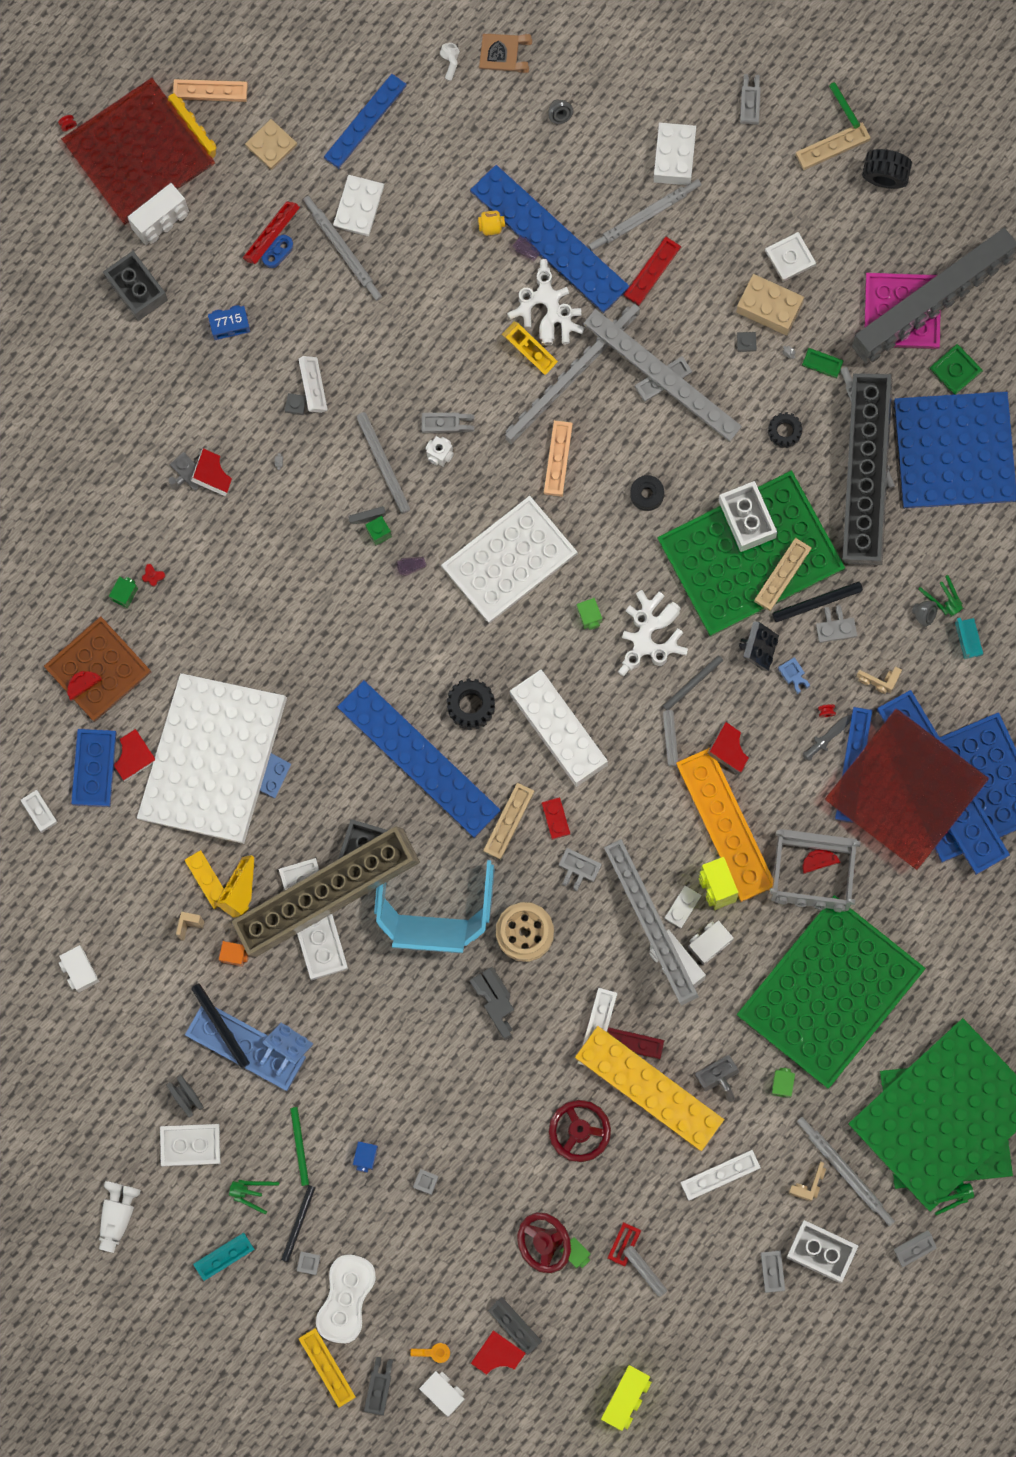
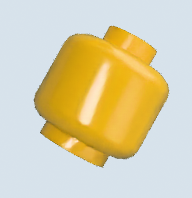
(491, 222)

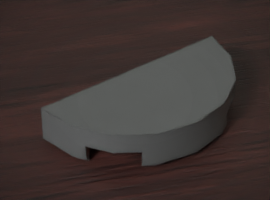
(367, 516)

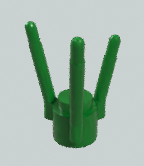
(953, 605)
(239, 1190)
(962, 1194)

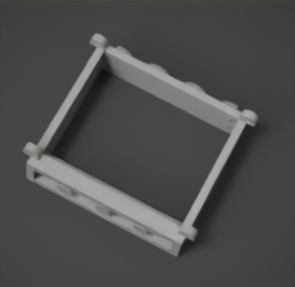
(821, 842)

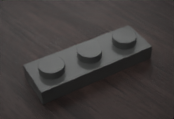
(514, 1325)

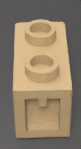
(891, 679)
(801, 1190)

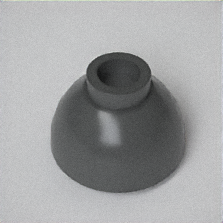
(560, 111)
(925, 612)

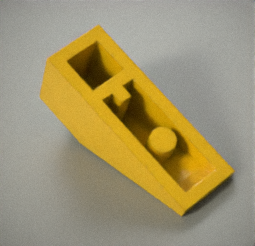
(529, 347)
(238, 890)

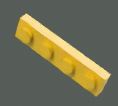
(191, 122)
(327, 1368)

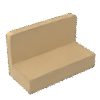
(188, 919)

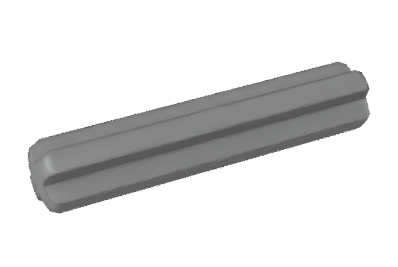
(670, 737)
(645, 1271)

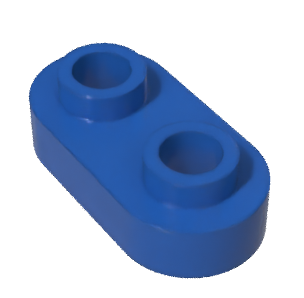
(277, 252)

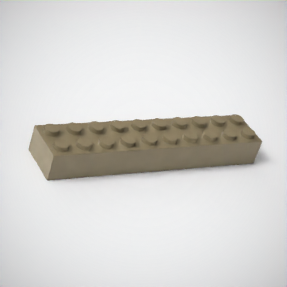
(325, 891)

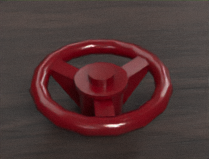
(579, 1131)
(545, 1242)

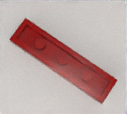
(271, 232)
(652, 271)

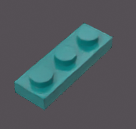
(223, 1256)

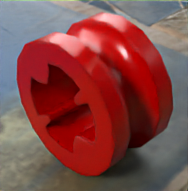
(67, 123)
(827, 710)

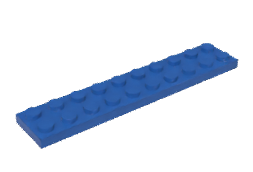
(551, 238)
(419, 759)
(973, 828)

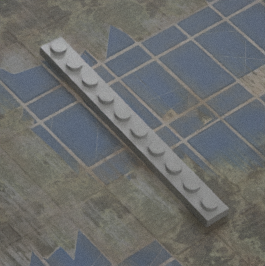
(662, 375)
(566, 379)
(651, 922)

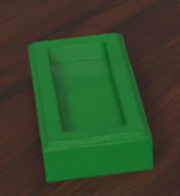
(822, 363)

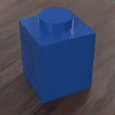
(365, 1156)

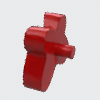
(152, 576)

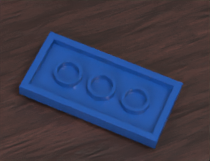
(94, 768)

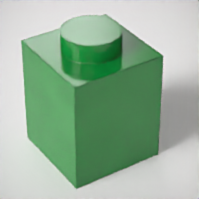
(378, 530)
(123, 591)

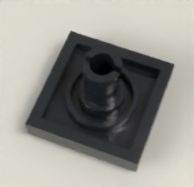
(760, 646)

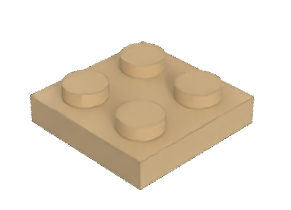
(271, 144)

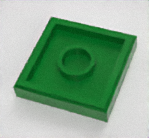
(956, 369)

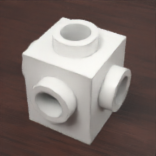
(439, 457)

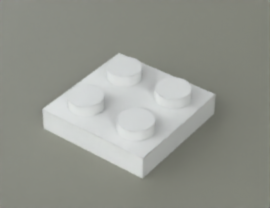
(790, 256)

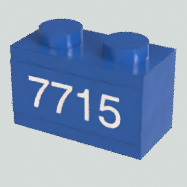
(229, 322)

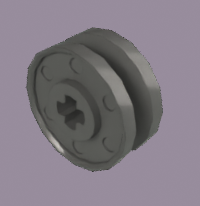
(184, 1095)

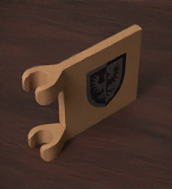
(501, 52)

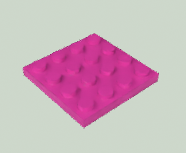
(886, 291)

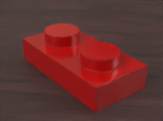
(556, 818)

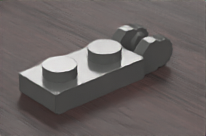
(378, 1389)

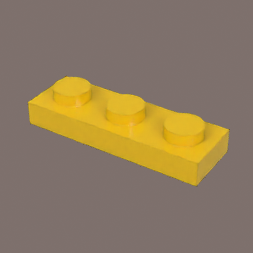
(205, 877)

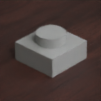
(426, 1182)
(308, 1263)

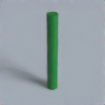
(845, 106)

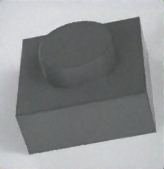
(746, 341)
(295, 404)

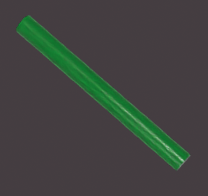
(299, 1146)

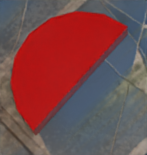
(81, 683)
(819, 859)

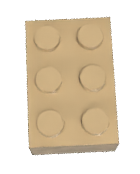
(770, 304)

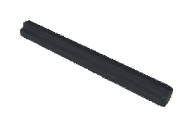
(817, 601)
(220, 1025)

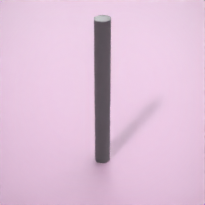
(692, 683)

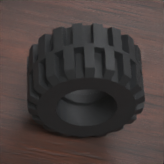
(887, 168)
(476, 719)

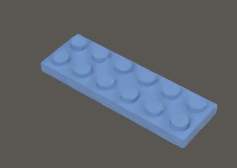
(251, 1043)

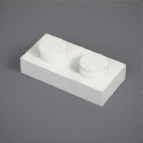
(39, 811)
(682, 907)

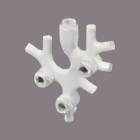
(550, 298)
(642, 639)

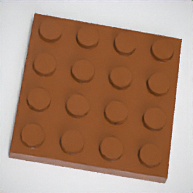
(104, 653)

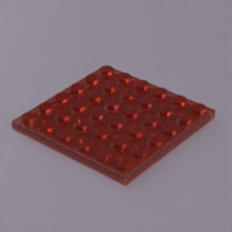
(137, 149)
(906, 789)

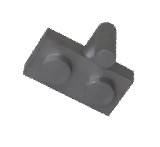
(185, 468)
(718, 1074)

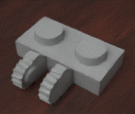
(837, 629)
(579, 865)

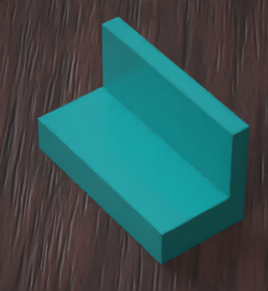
(969, 638)

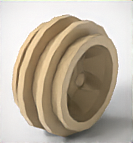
(514, 914)

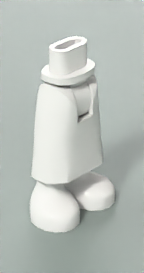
(116, 1214)

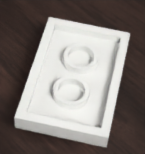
(358, 205)
(190, 1145)

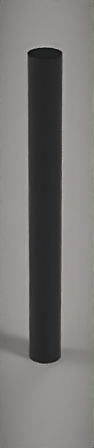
(298, 1223)

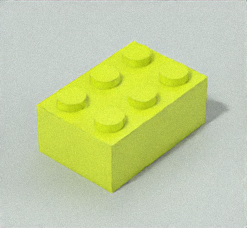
(719, 883)
(626, 1398)

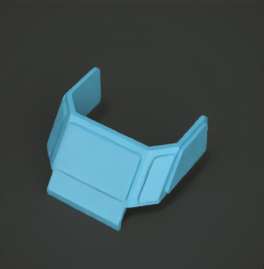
(433, 932)

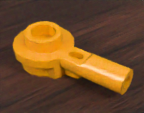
(440, 1352)

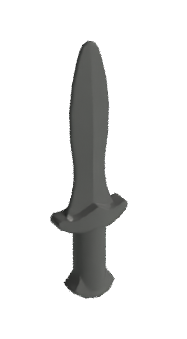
(823, 741)

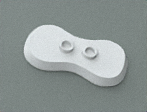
(341, 1314)

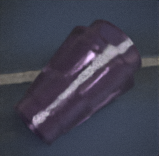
(526, 248)
(410, 565)

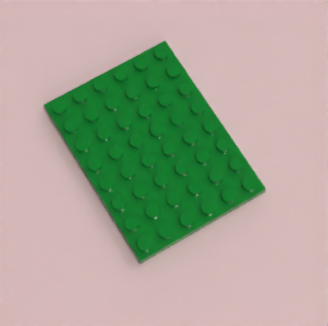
(727, 581)
(831, 993)
(942, 1115)

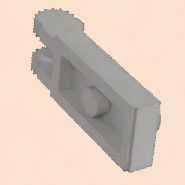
(750, 101)
(446, 423)

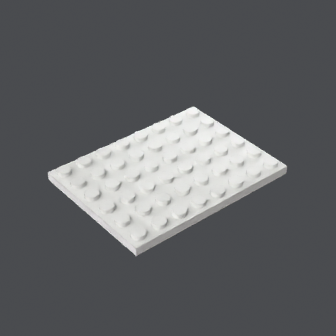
(212, 758)

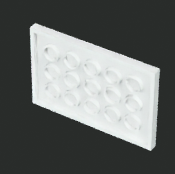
(509, 559)

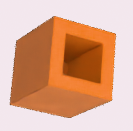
(233, 954)

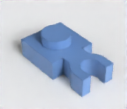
(793, 673)

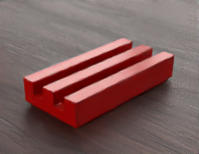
(617, 1259)

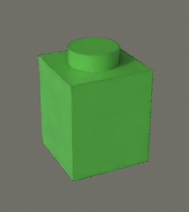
(589, 614)
(783, 1083)
(579, 1254)

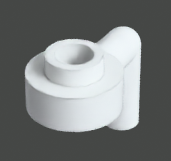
(450, 52)

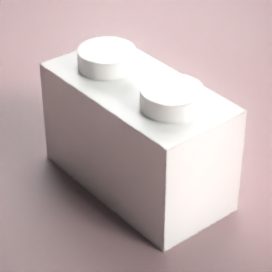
(710, 942)
(78, 968)
(442, 1393)

